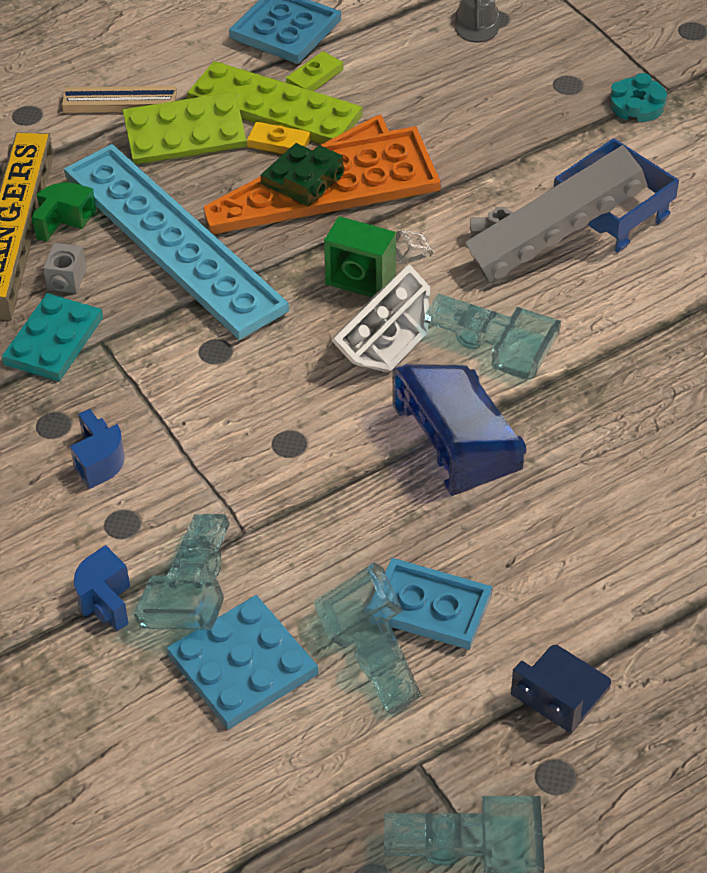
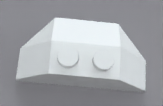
(387, 323)

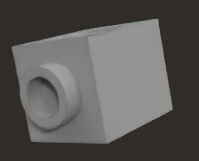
(65, 268)

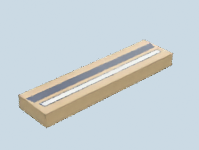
(114, 98)

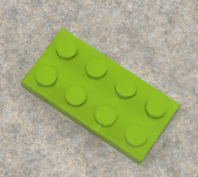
(184, 128)

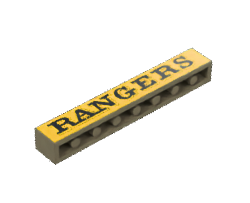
(23, 179)

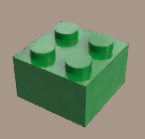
(359, 256)

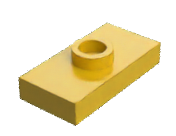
(276, 138)

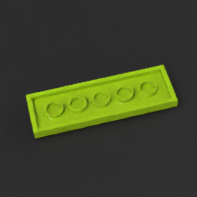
(278, 102)

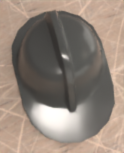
(477, 20)

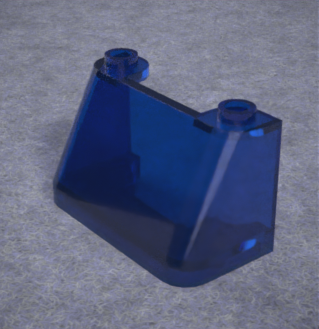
(459, 422)

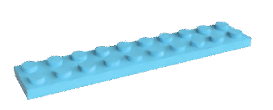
(178, 242)

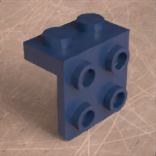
(559, 687)

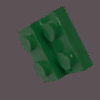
(304, 173)

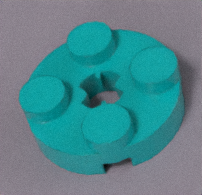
(627, 97)

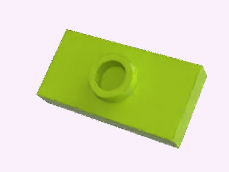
(315, 72)

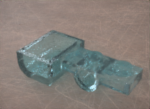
(518, 340)
(190, 592)
(360, 614)
(504, 833)

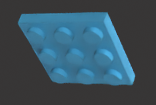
(285, 27)
(242, 662)

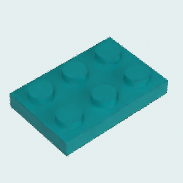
(52, 337)

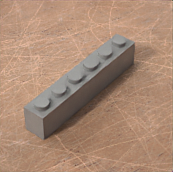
(557, 213)

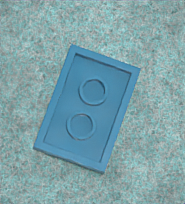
(437, 603)

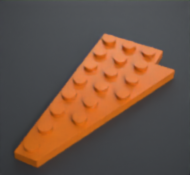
(377, 169)

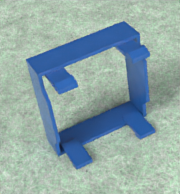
(657, 180)

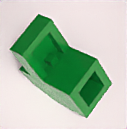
(63, 204)

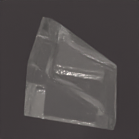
(411, 246)

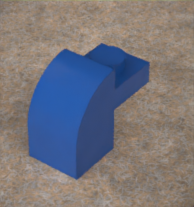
(101, 451)
(99, 583)

